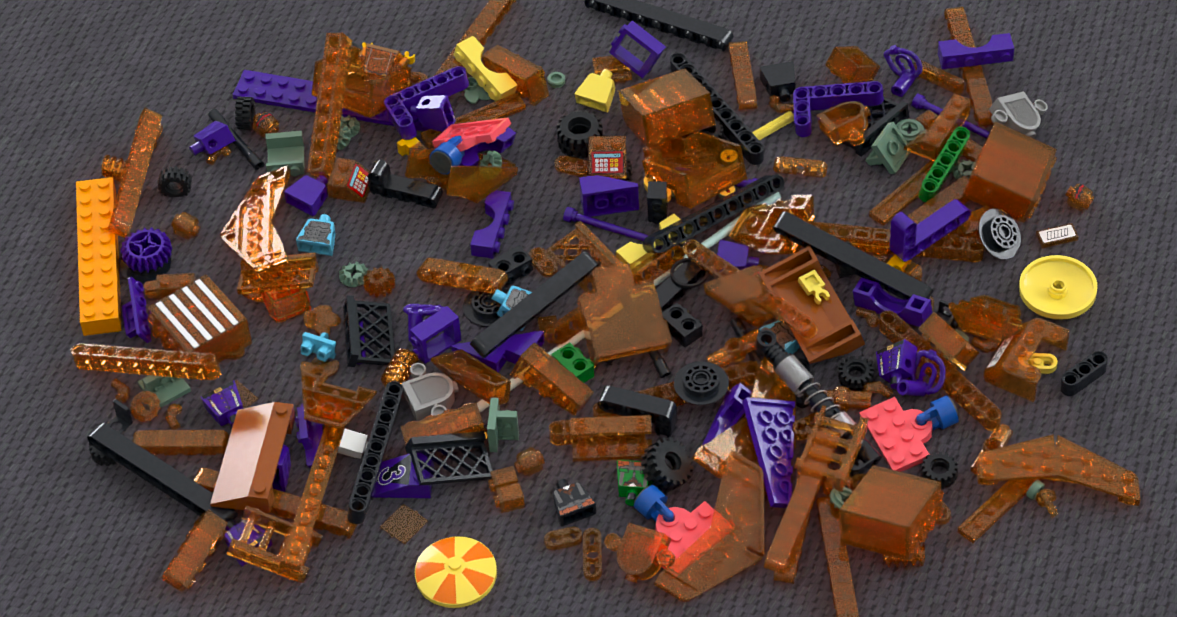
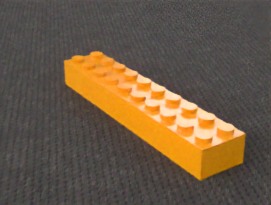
(97, 258)

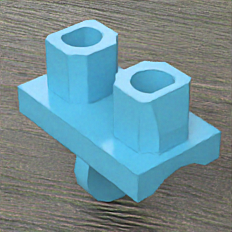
(318, 344)

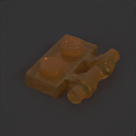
(613, 65)

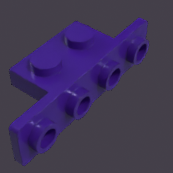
(135, 312)
(309, 435)

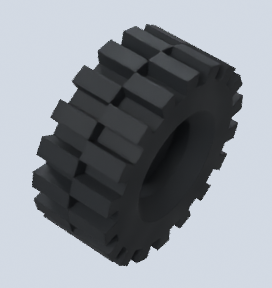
(657, 469)

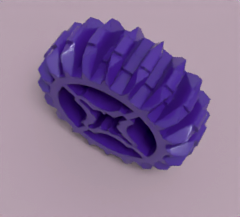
(146, 250)

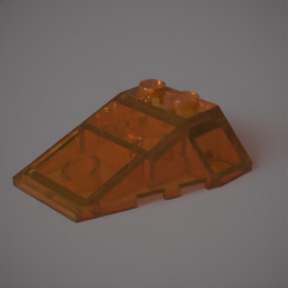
(757, 222)

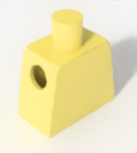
(596, 91)

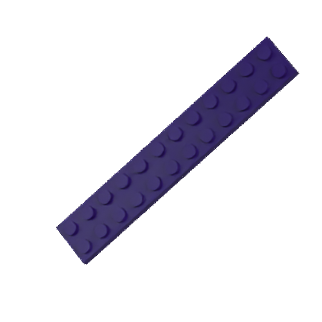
(294, 94)

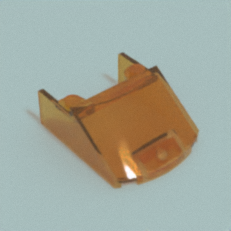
(462, 181)

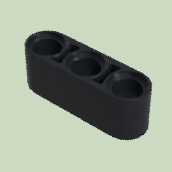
(1084, 373)

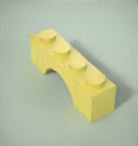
(495, 84)
(634, 253)

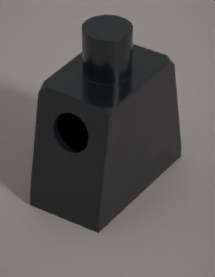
(779, 79)

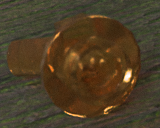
(1045, 498)

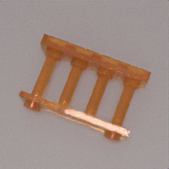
(610, 450)
(846, 460)
(258, 555)

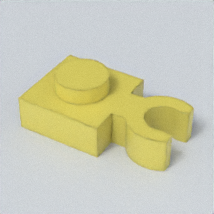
(813, 285)

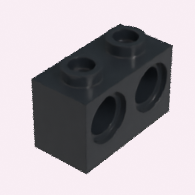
(657, 201)
(514, 263)
(682, 325)

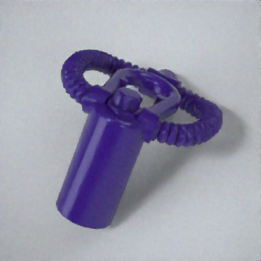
(907, 76)
(417, 312)
(919, 387)

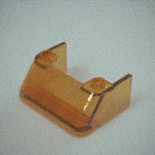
(734, 293)

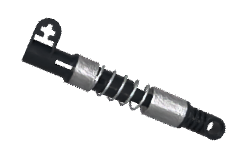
(801, 381)

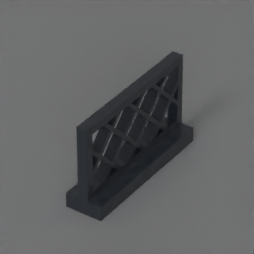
(897, 114)
(352, 330)
(444, 444)

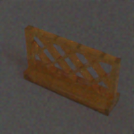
(589, 242)
(298, 264)

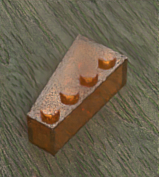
(526, 74)
(449, 422)

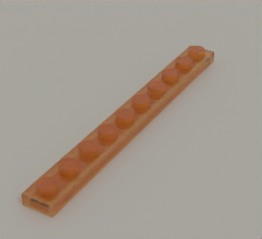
(312, 498)

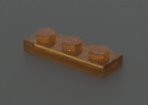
(941, 78)

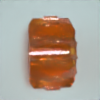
(379, 281)

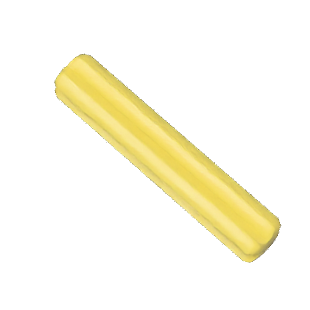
(774, 125)

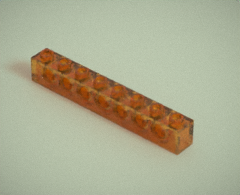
(329, 105)

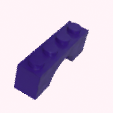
(955, 55)
(502, 142)
(486, 241)
(872, 296)
(729, 411)

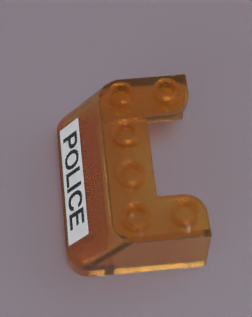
(1010, 365)

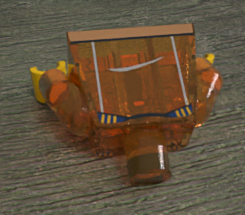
(381, 61)

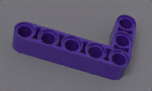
(827, 96)
(399, 103)
(910, 239)

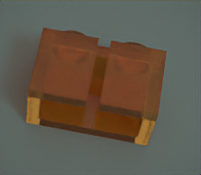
(507, 490)

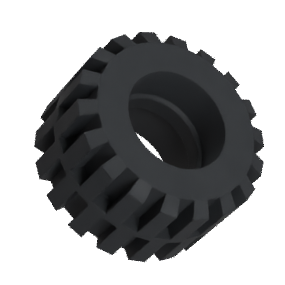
(575, 123)

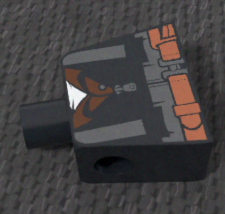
(572, 502)

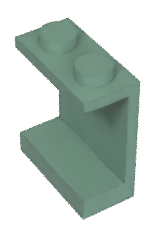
(286, 150)

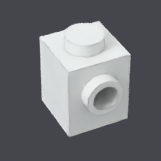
(353, 444)

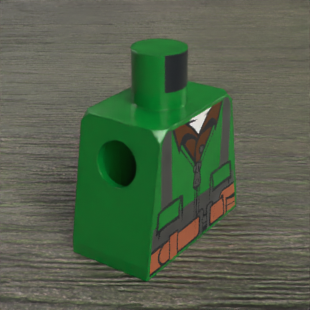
(631, 480)

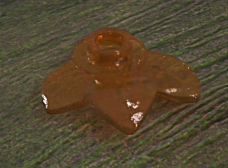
(321, 319)
(320, 368)

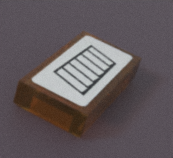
(1057, 235)

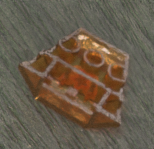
(987, 317)
(331, 403)

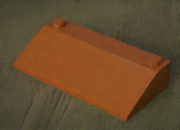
(836, 330)
(253, 457)

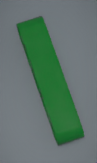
(944, 164)

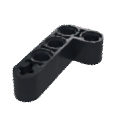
(402, 188)
(632, 403)

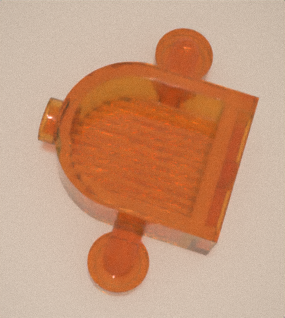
(845, 122)
(640, 551)

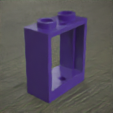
(645, 40)
(442, 320)

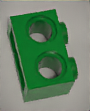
(575, 362)

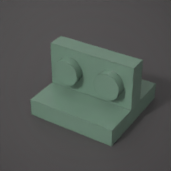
(889, 149)
(165, 388)
(501, 425)

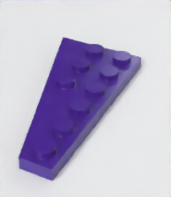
(773, 440)

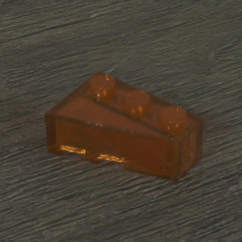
(948, 341)

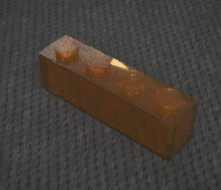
(934, 137)
(474, 375)
(551, 379)
(194, 551)

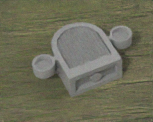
(1018, 113)
(428, 392)

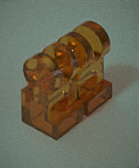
(877, 245)

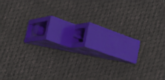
(508, 351)

